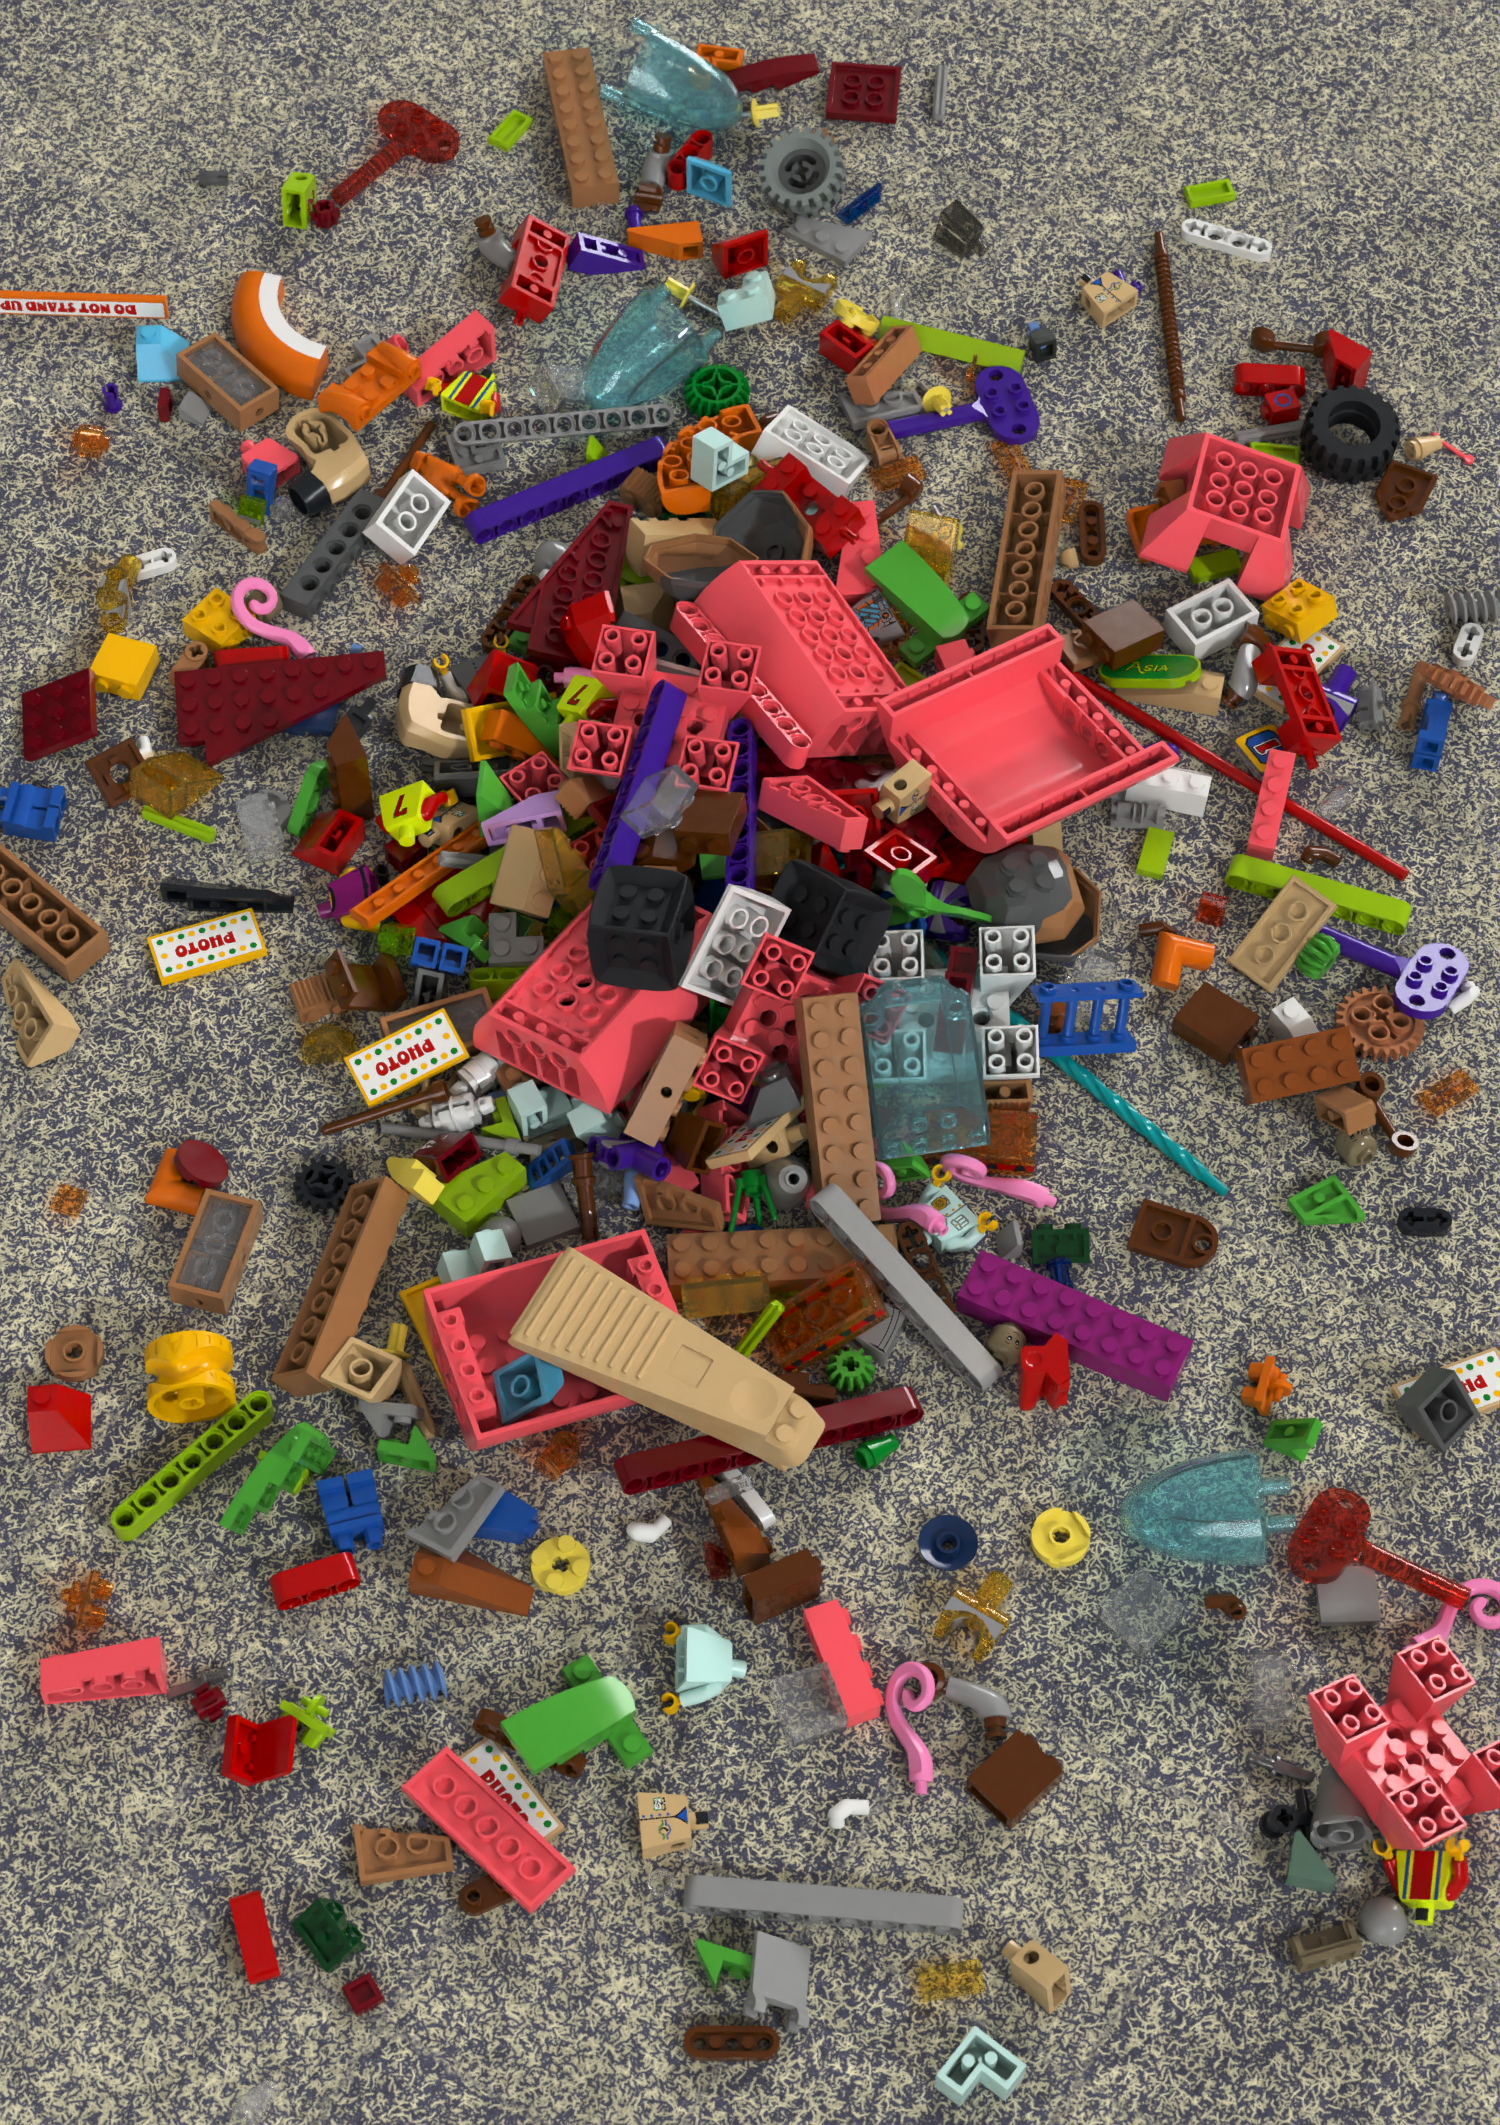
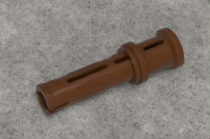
(584, 1180)

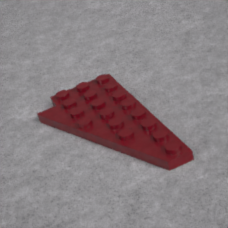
(584, 569)
(251, 702)
(838, 775)

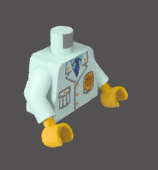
(964, 1227)
(702, 1664)

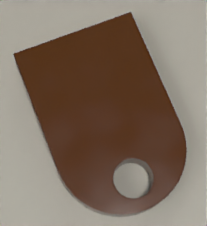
(1171, 1235)

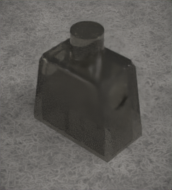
(960, 231)

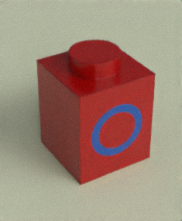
(1280, 407)

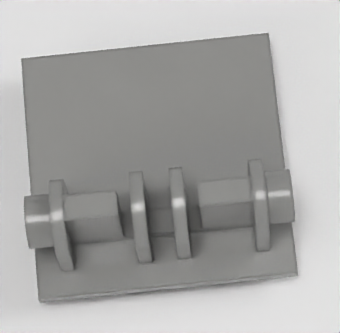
(1135, 815)

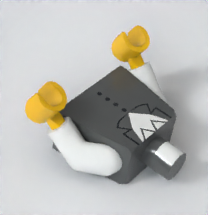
(461, 674)

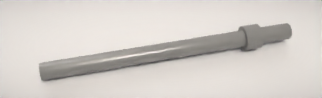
(512, 1145)

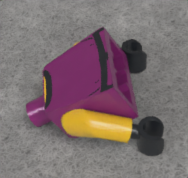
(349, 890)

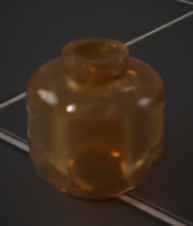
(90, 441)

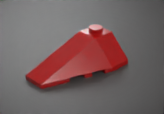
(583, 626)

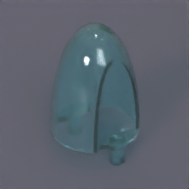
(676, 85)
(644, 353)
(1207, 1510)

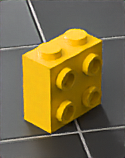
(1299, 610)
(215, 623)
(124, 666)

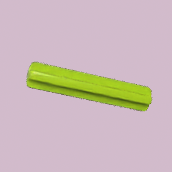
(180, 825)
(759, 1328)

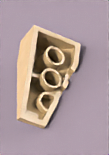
(1198, 697)
(42, 1021)

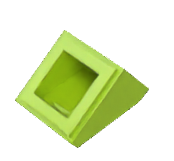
(594, 450)

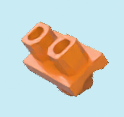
(1271, 1386)

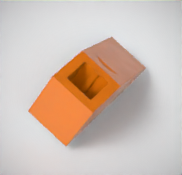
(671, 240)
(509, 734)

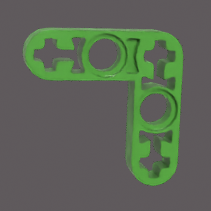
(308, 798)

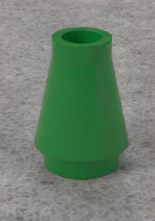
(873, 1452)

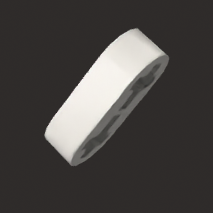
(154, 565)
(1472, 646)

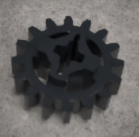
(314, 1193)

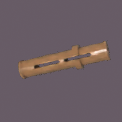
(1412, 703)

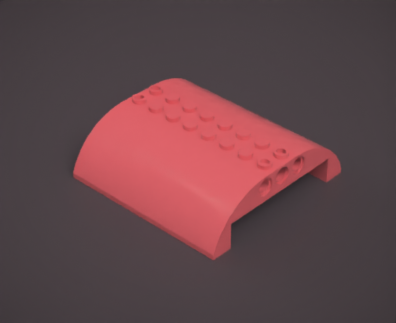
(1013, 742)

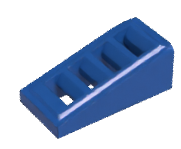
(264, 472)
(563, 1167)

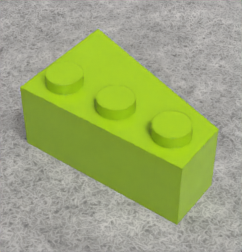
(480, 1192)

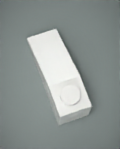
(1290, 1020)

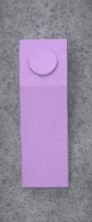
(534, 812)

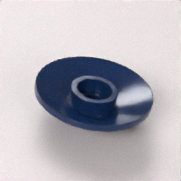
(949, 1530)

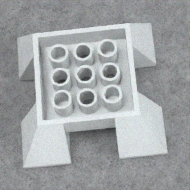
(1003, 974)

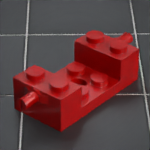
(532, 288)
(836, 517)
(1311, 723)

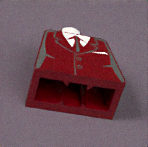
(441, 1157)

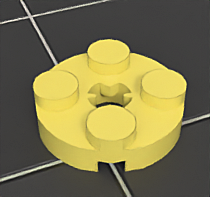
(853, 315)
(1064, 1522)
(556, 1581)

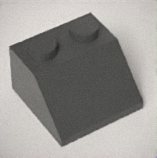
(773, 1094)
(1438, 1407)

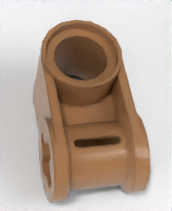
(882, 442)
(192, 658)

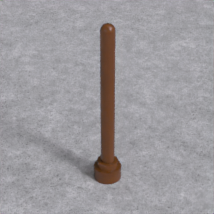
(404, 464)
(437, 1092)

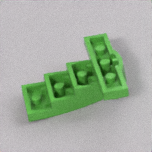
(923, 602)
(534, 707)
(279, 1469)
(578, 1721)

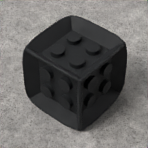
(831, 917)
(641, 927)

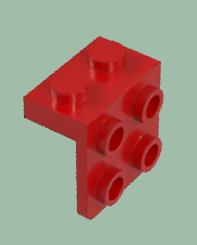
(258, 1751)

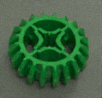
(702, 385)

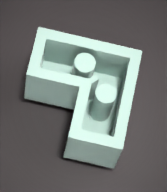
(747, 305)
(717, 459)
(537, 1110)
(590, 1121)
(486, 1253)
(980, 2061)

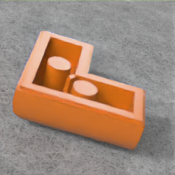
(721, 57)
(1178, 951)
(170, 1190)

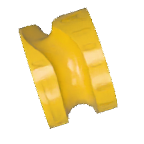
(190, 1377)

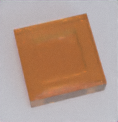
(69, 1200)

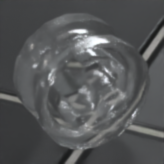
(282, 509)
(668, 1889)

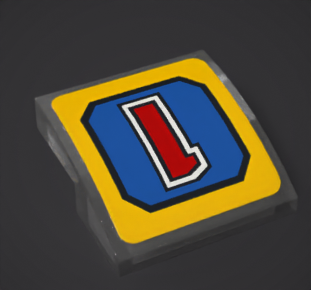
(1254, 748)

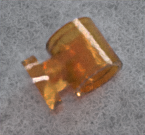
(554, 1463)

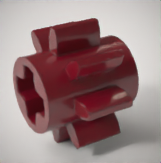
(325, 214)
(208, 1702)

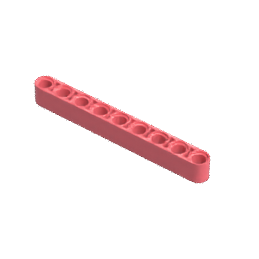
(762, 708)

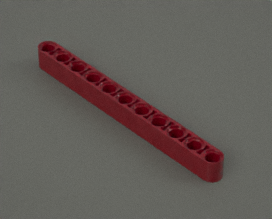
(711, 1456)

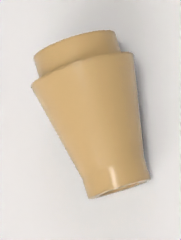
(1420, 447)

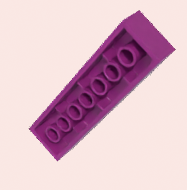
(1095, 1331)

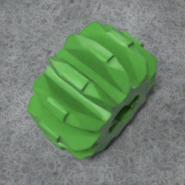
(1318, 956)
(842, 1378)

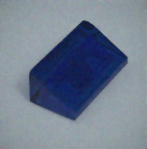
(861, 204)

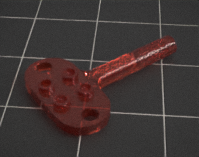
(411, 133)
(1335, 1538)

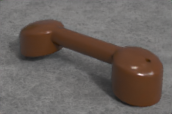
(1264, 341)
(909, 490)
(1401, 1143)

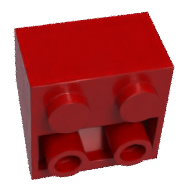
(845, 345)
(1345, 361)
(490, 679)
(331, 840)

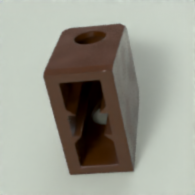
(694, 1140)

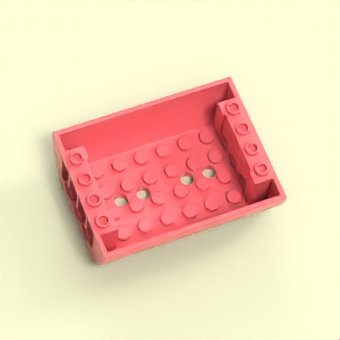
(812, 651)
(599, 1041)
(472, 1327)

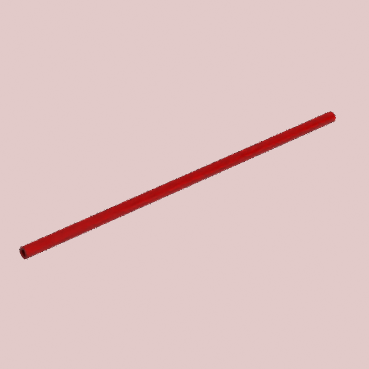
(1240, 776)

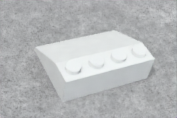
(825, 454)
(731, 942)

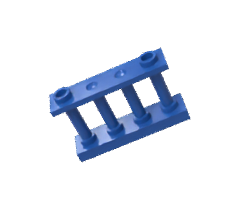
(1093, 1040)

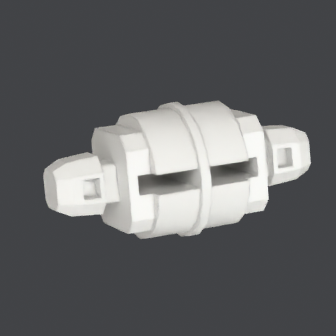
(477, 1075)
(458, 1113)

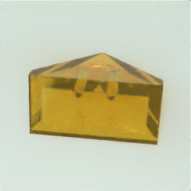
(327, 1045)

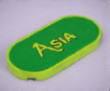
(1153, 672)

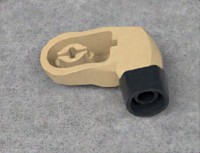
(334, 461)
(427, 719)

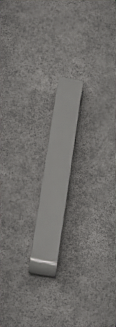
(574, 419)
(905, 1288)
(823, 1904)

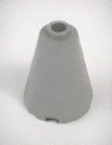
(783, 1194)
(1338, 1816)

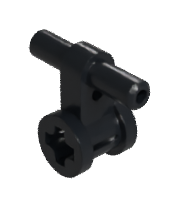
(1285, 1819)

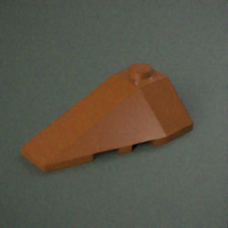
(738, 1533)
(468, 1582)

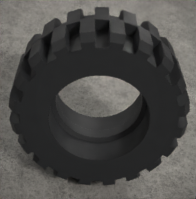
(1359, 409)

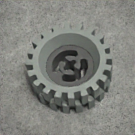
(781, 172)

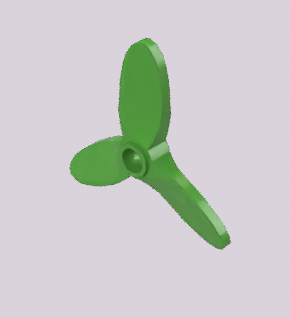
(915, 901)

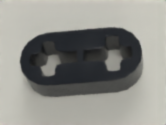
(1424, 1222)

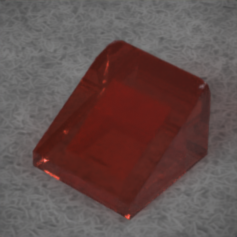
(1212, 909)
(716, 1562)

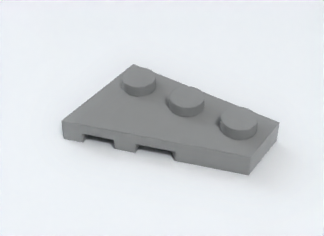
(829, 239)
(890, 407)
(456, 1523)

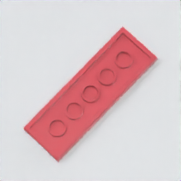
(488, 1830)

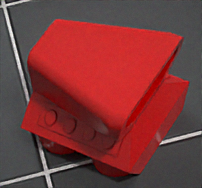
(1044, 1373)

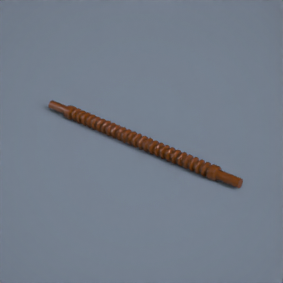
(1169, 326)

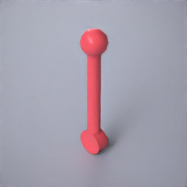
(1468, 459)

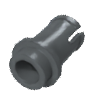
(213, 178)

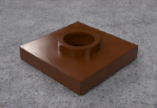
(99, 766)

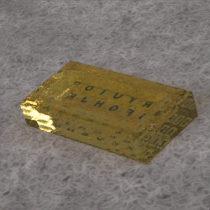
(950, 1980)

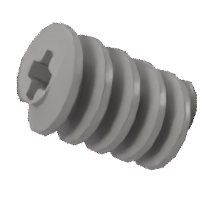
(1472, 606)

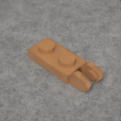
(239, 528)

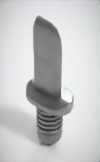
(189, 1686)
(1281, 1767)

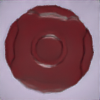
(201, 1163)

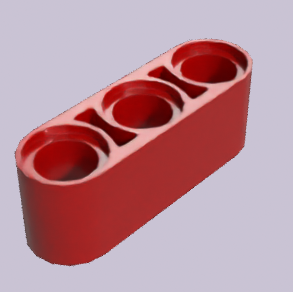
(698, 145)
(1260, 379)
(253, 655)
(314, 1580)
(254, 1937)

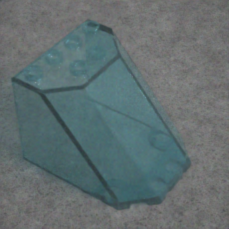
(923, 1069)

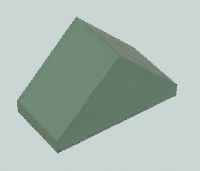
(1306, 1867)

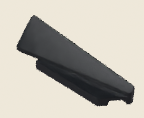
(223, 898)

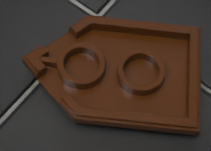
(1403, 491)

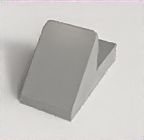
(385, 1415)

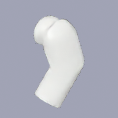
(845, 1808)

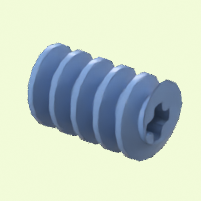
(414, 1683)

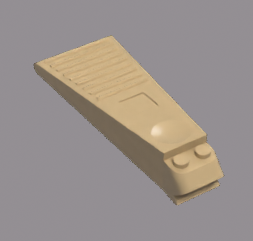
(648, 1353)

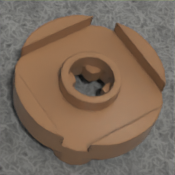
(80, 1368)

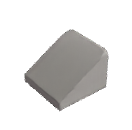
(194, 409)
(1009, 1241)

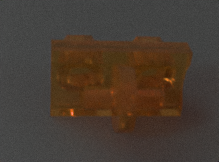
(390, 578)
(93, 1589)

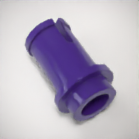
(633, 216)
(112, 402)

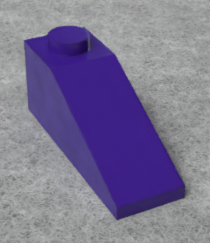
(600, 256)

